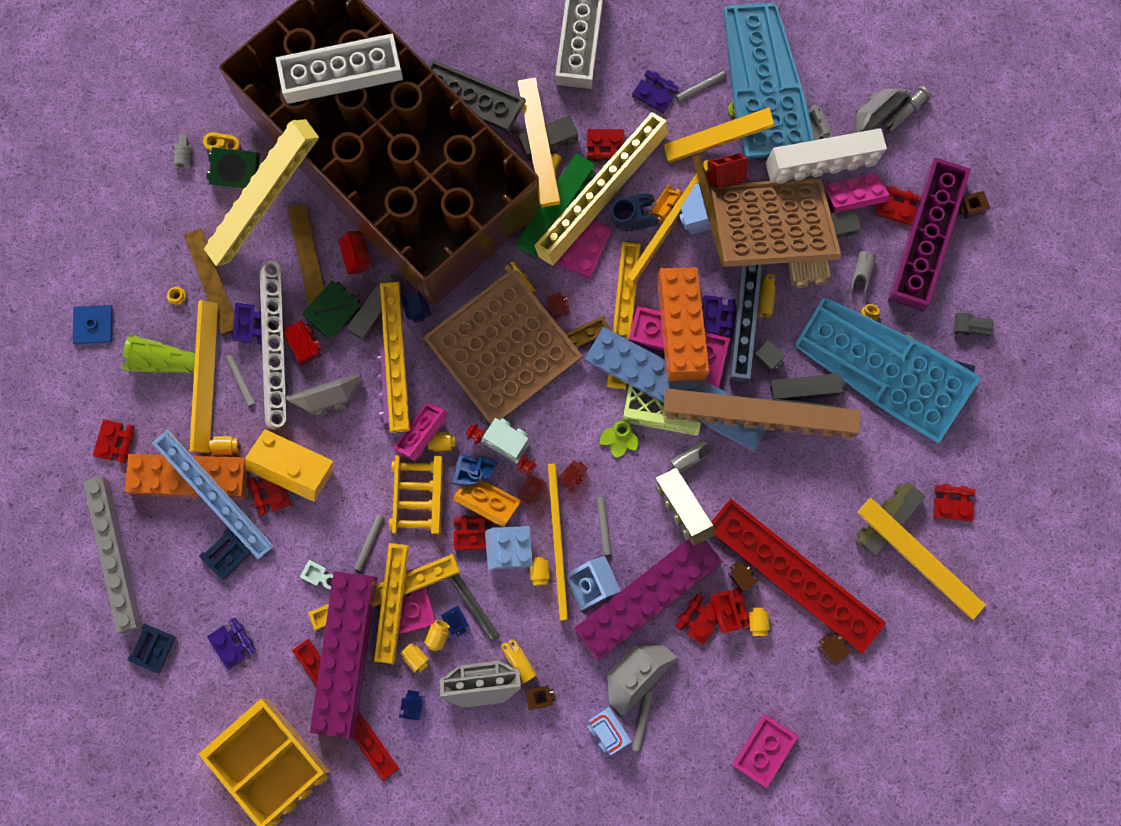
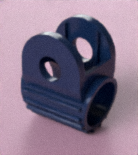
(636, 220)

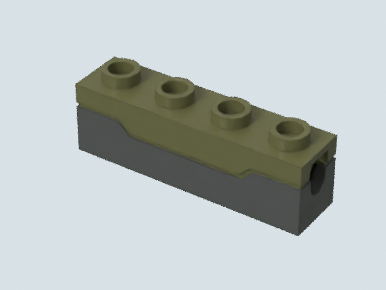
(900, 508)

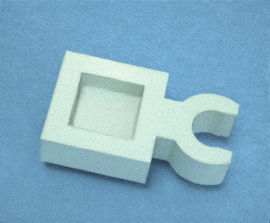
(315, 574)

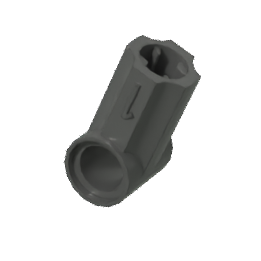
(968, 325)

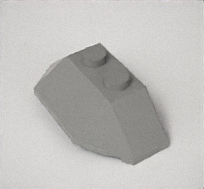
(879, 108)
(327, 396)
(637, 674)
(480, 684)

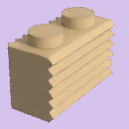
(809, 272)

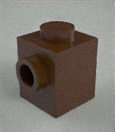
(833, 648)

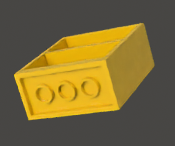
(264, 763)

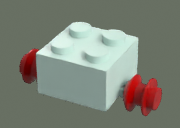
(505, 441)

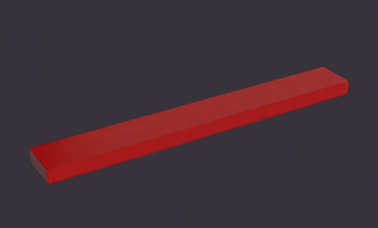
(364, 736)

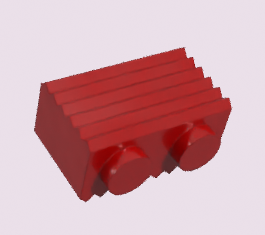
(727, 170)
(354, 252)
(301, 342)

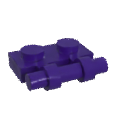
(653, 96)
(712, 311)
(243, 323)
(226, 646)

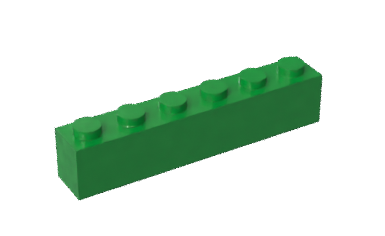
(569, 187)

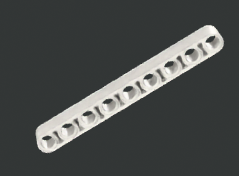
(277, 337)

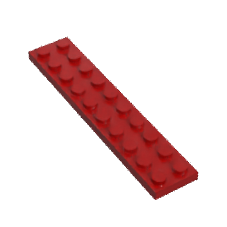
(797, 576)

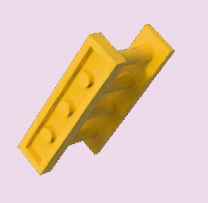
(433, 505)

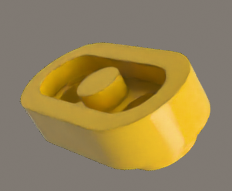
(223, 141)

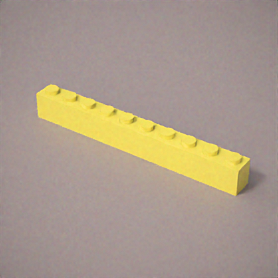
(601, 189)
(261, 191)

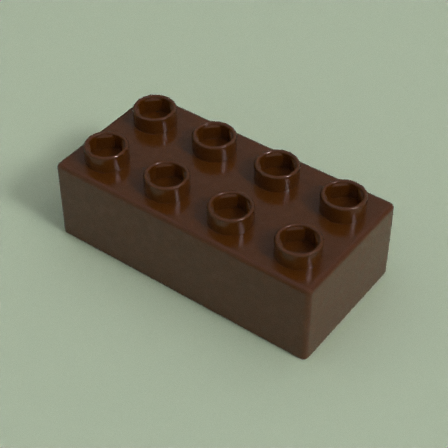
(395, 155)

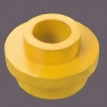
(170, 295)
(871, 311)

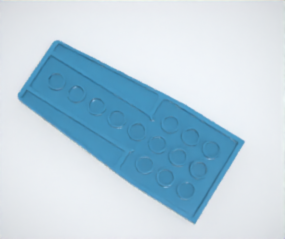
(765, 77)
(888, 367)

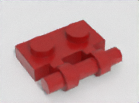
(604, 139)
(897, 210)
(108, 440)
(277, 495)
(954, 509)
(470, 539)
(726, 610)
(705, 622)

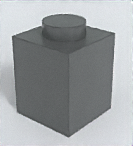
(769, 357)

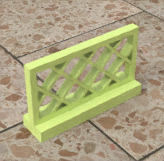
(656, 420)

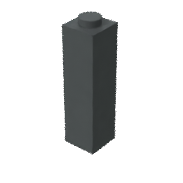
(371, 311)
(807, 387)

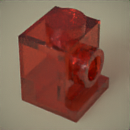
(558, 305)
(573, 475)
(537, 484)

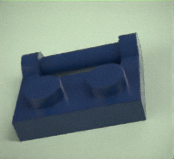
(229, 558)
(157, 650)

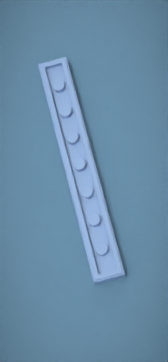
(212, 494)

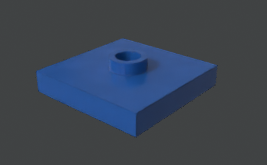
(92, 324)

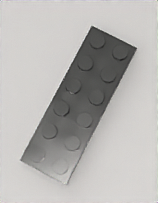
(488, 101)

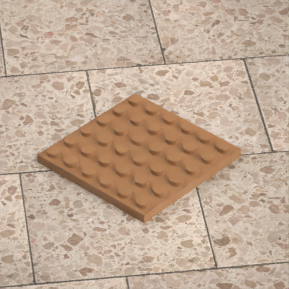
(774, 223)
(502, 347)

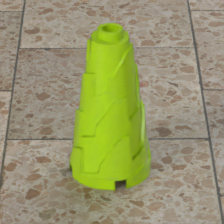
(155, 357)

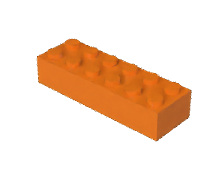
(682, 324)
(157, 477)

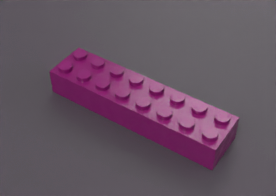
(929, 234)
(647, 597)
(344, 655)

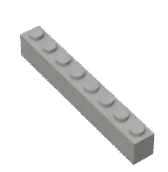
(112, 555)

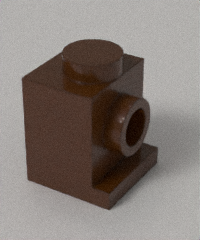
(978, 201)
(742, 576)
(531, 696)

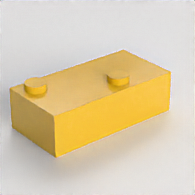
(289, 465)

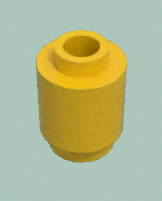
(442, 442)
(224, 445)
(539, 571)
(759, 622)
(437, 635)
(415, 658)

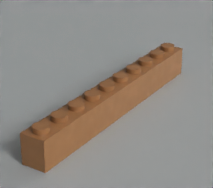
(761, 413)

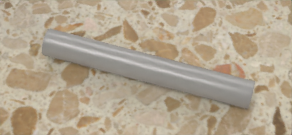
(702, 85)
(240, 381)
(603, 526)
(369, 542)
(642, 721)

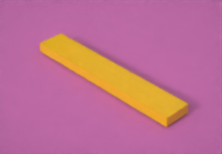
(719, 135)
(391, 603)

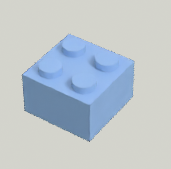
(508, 548)

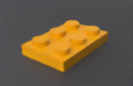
(488, 501)

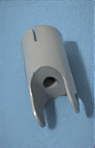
(864, 268)
(690, 457)

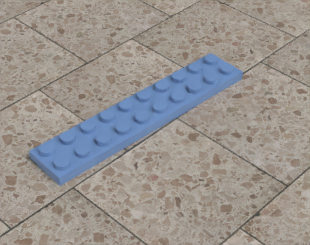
(648, 374)

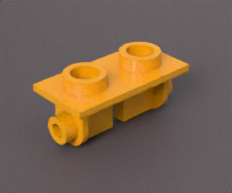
(665, 202)

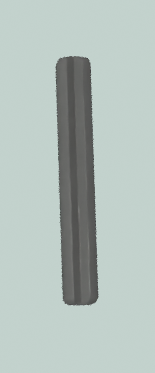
(474, 607)

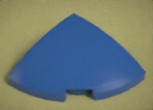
(471, 471)

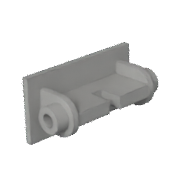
(819, 124)

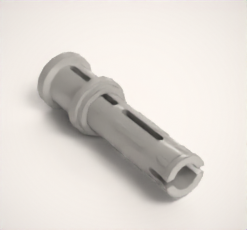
(912, 104)

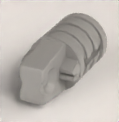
(182, 152)

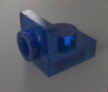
(456, 621)

